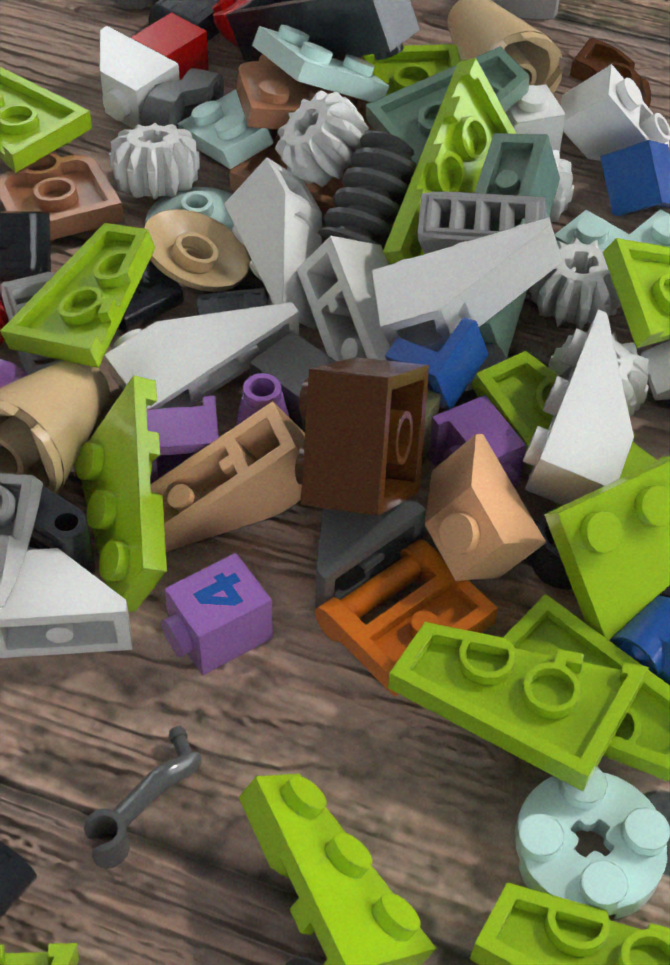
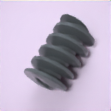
(370, 189)

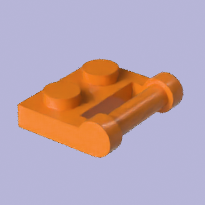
(388, 635)

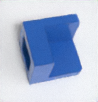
(637, 177)
(449, 367)

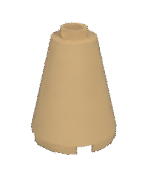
(484, 25)
(49, 419)

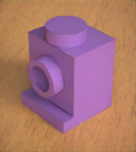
(478, 416)
(181, 433)

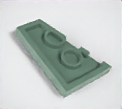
(413, 109)

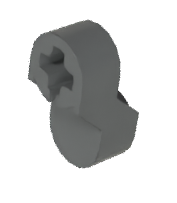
(175, 100)

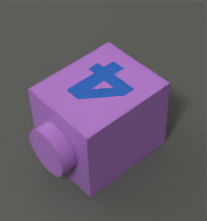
(217, 614)

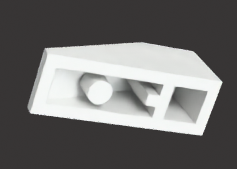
(344, 297)
(198, 352)

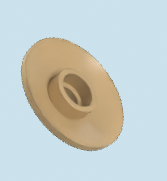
(197, 250)

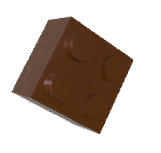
(362, 434)

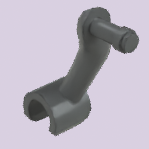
(153, 785)

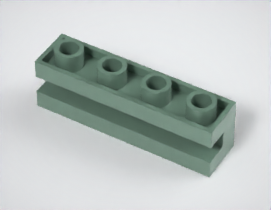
(519, 168)

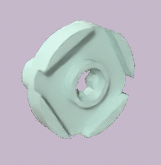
(614, 810)

